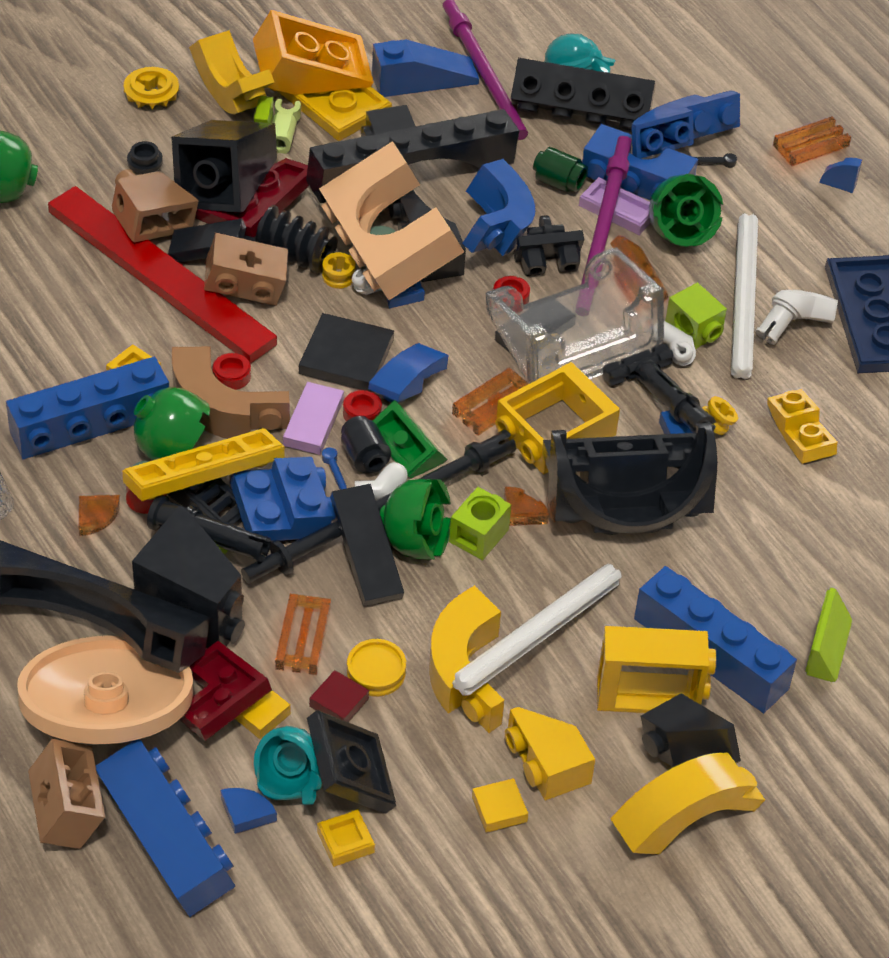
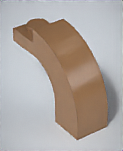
(230, 410)

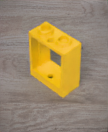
(563, 384)
(652, 648)

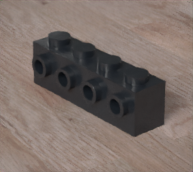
(581, 92)

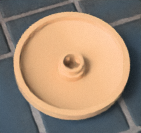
(101, 692)

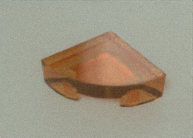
(524, 508)
(97, 512)

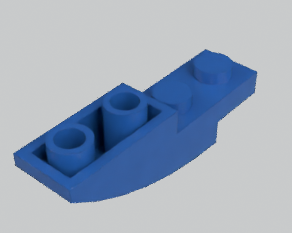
(682, 120)

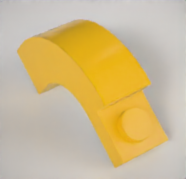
(226, 75)
(458, 633)
(683, 796)

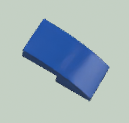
(406, 372)

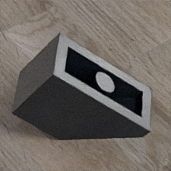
(685, 731)

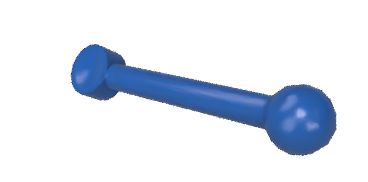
(329, 456)

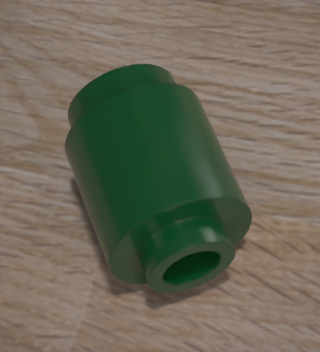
(560, 169)

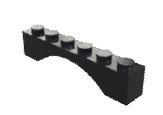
(469, 139)
(410, 206)
(152, 626)

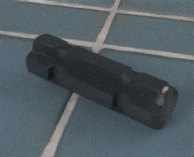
(616, 372)

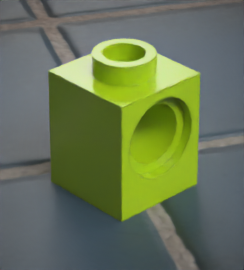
(697, 314)
(480, 523)

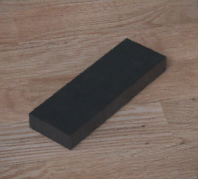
(367, 545)

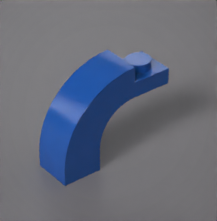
(507, 208)

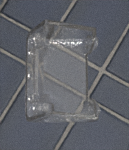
(588, 325)

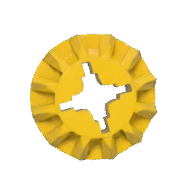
(147, 78)

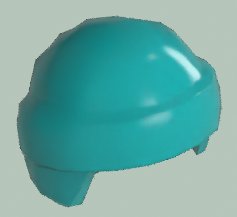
(578, 52)
(287, 765)

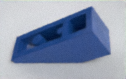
(414, 67)

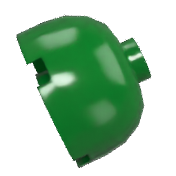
(15, 167)
(686, 210)
(168, 422)
(416, 518)

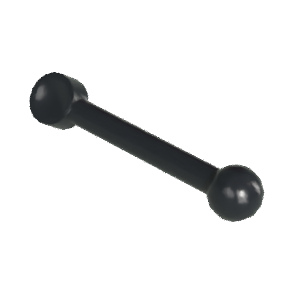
(729, 160)

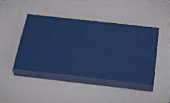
(863, 307)

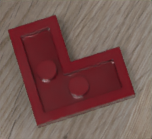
(228, 690)

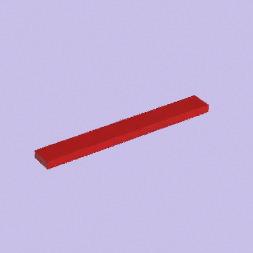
(163, 275)

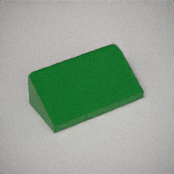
(408, 441)

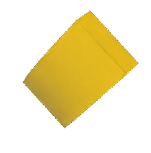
(800, 426)

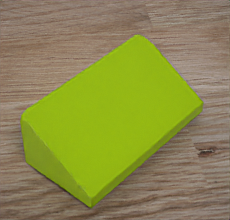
(829, 638)

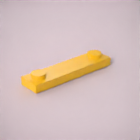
(202, 464)

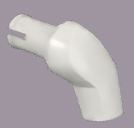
(795, 305)

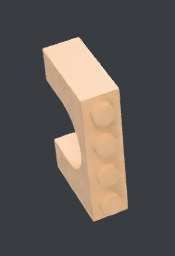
(396, 258)

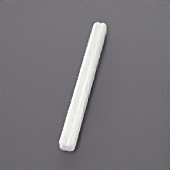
(744, 297)
(536, 630)

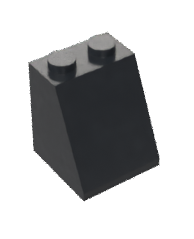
(224, 162)
(192, 572)

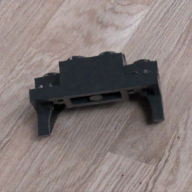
(626, 479)

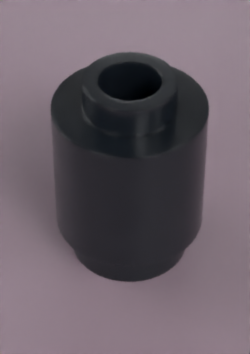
(365, 444)

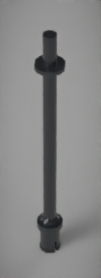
(476, 457)

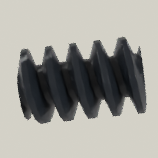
(303, 244)

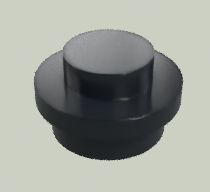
(144, 157)

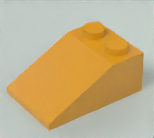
(310, 56)

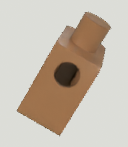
(151, 205)

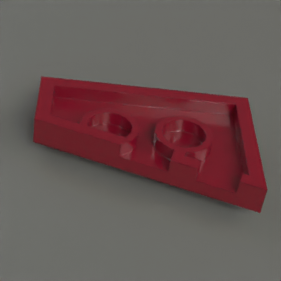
(279, 188)

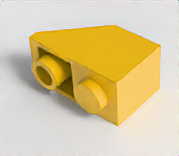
(551, 751)

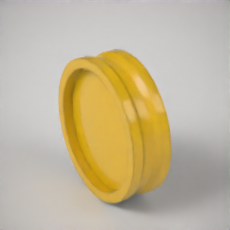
(377, 666)

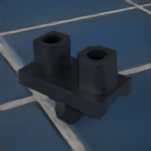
(549, 242)

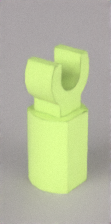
(285, 124)

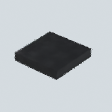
(346, 351)
(351, 762)

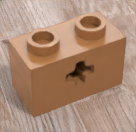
(246, 269)
(66, 794)

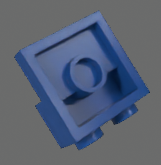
(284, 499)

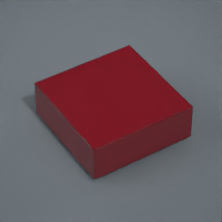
(339, 697)

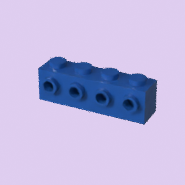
(82, 407)
(744, 657)
(165, 827)

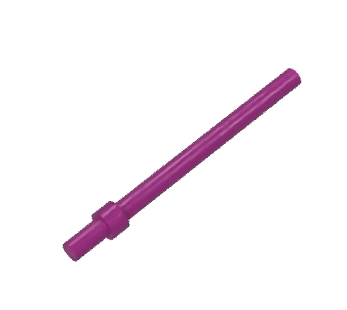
(462, 28)
(616, 172)

